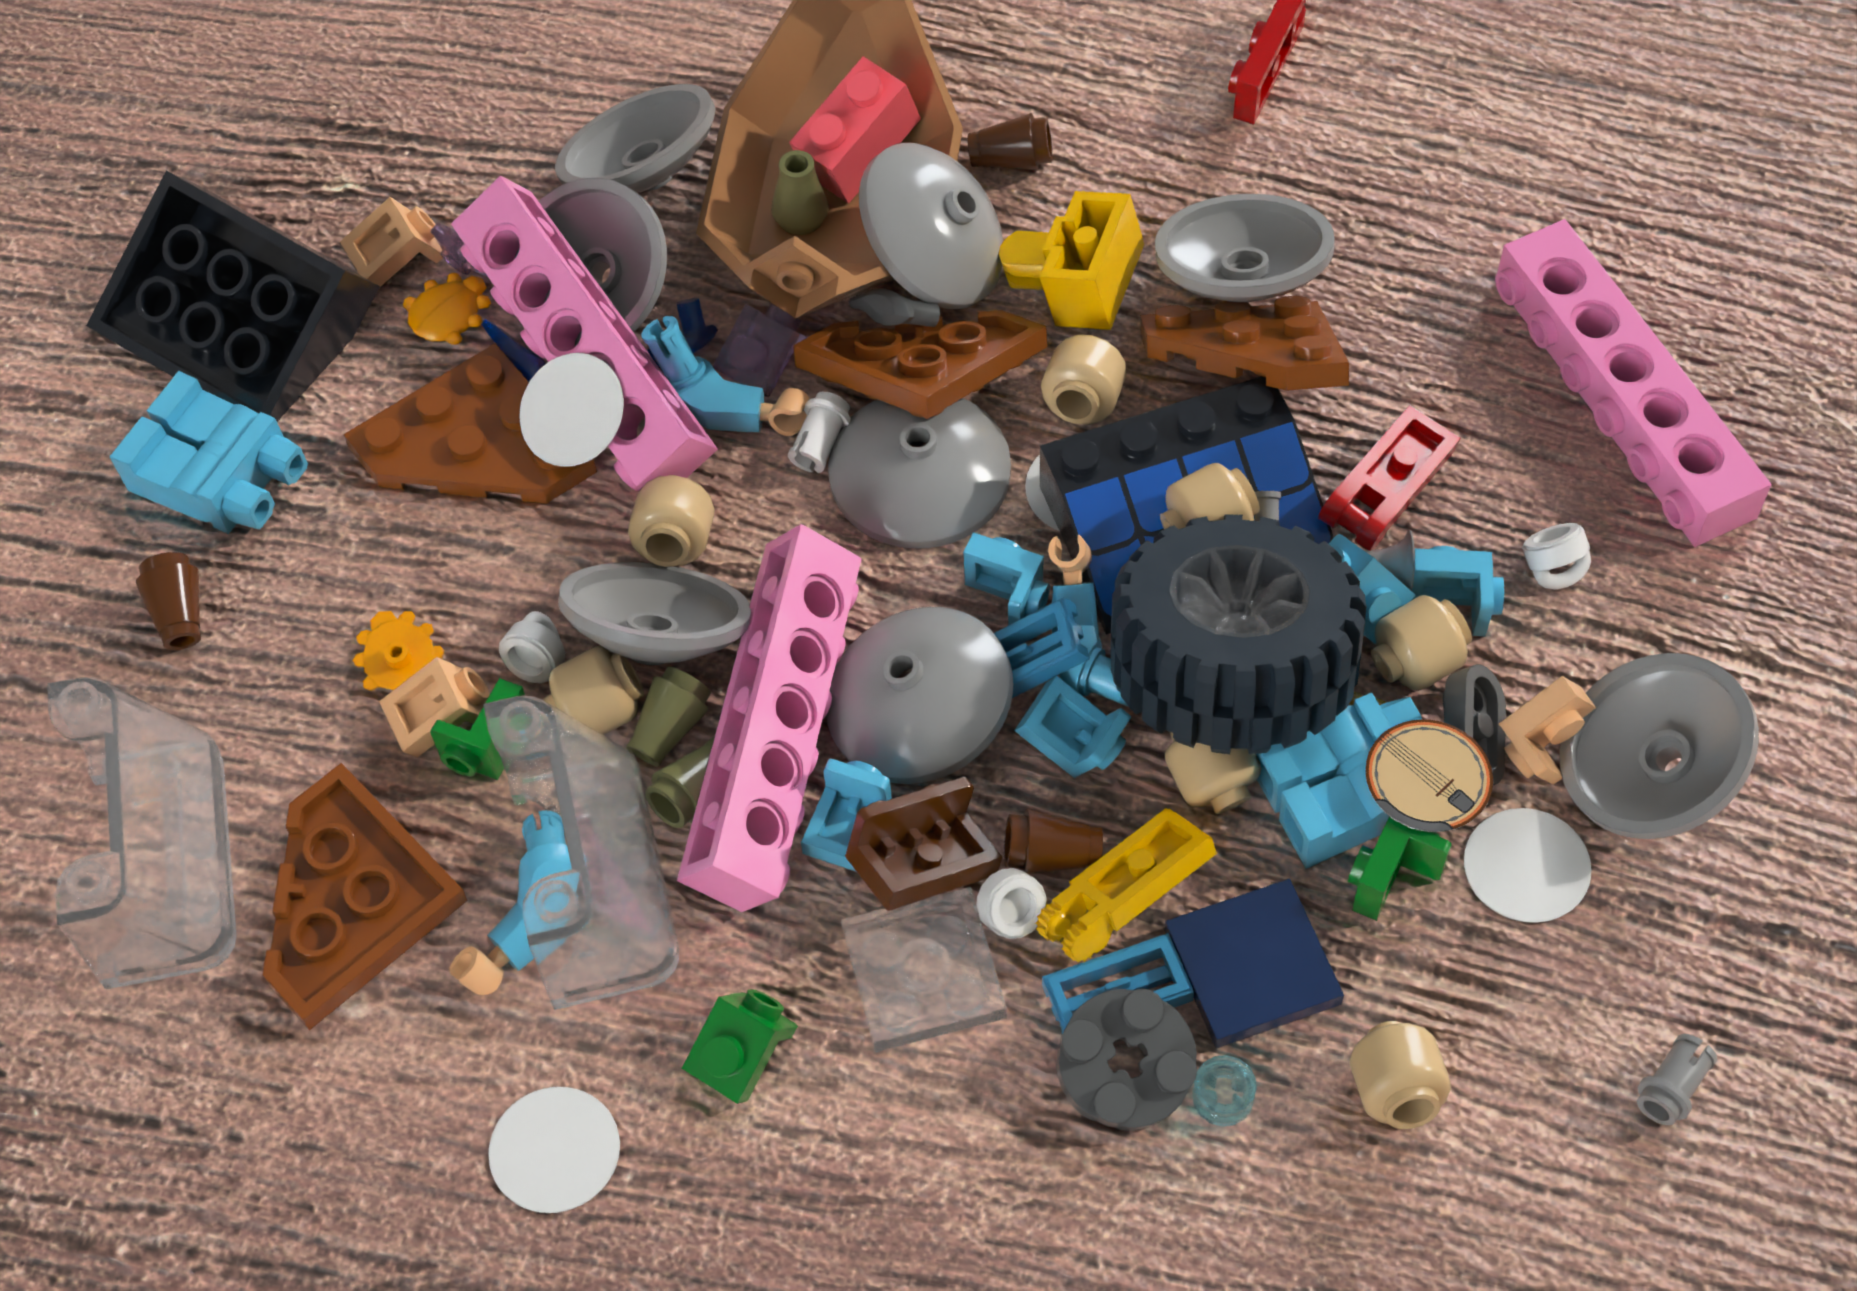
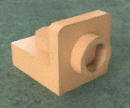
(390, 240)
(433, 694)
(1545, 719)

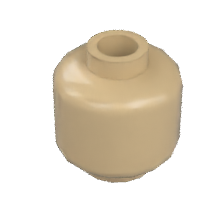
(1083, 379)
(1209, 493)
(671, 521)
(1421, 642)
(596, 689)
(1211, 776)
(1400, 1074)

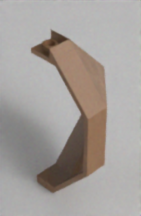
(779, 93)

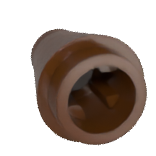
(1012, 144)
(172, 598)
(1049, 843)

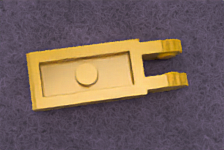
(1124, 883)

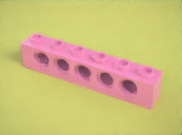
(512, 219)
(1631, 384)
(771, 721)

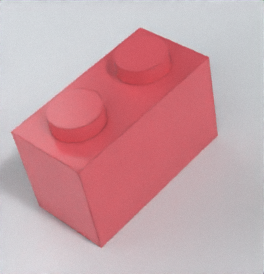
(855, 125)

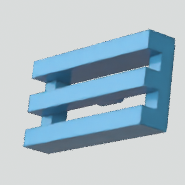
(1049, 655)
(1116, 962)

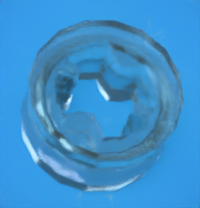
(1241, 1081)

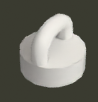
(1554, 549)
(532, 648)
(1011, 903)

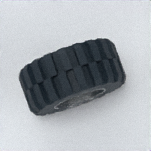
(1237, 633)

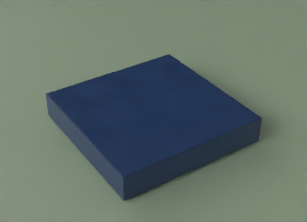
(1254, 963)

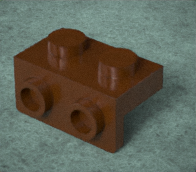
(920, 845)

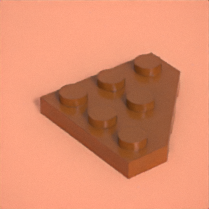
(1278, 341)
(921, 365)
(462, 437)
(348, 896)

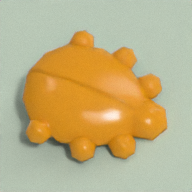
(447, 308)
(394, 649)

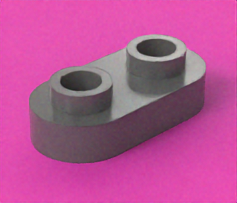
(1477, 706)

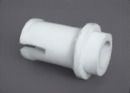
(823, 422)

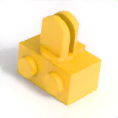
(1081, 260)

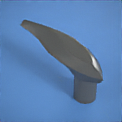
(893, 309)

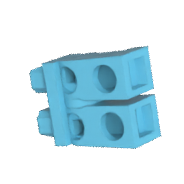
(207, 457)
(1324, 784)

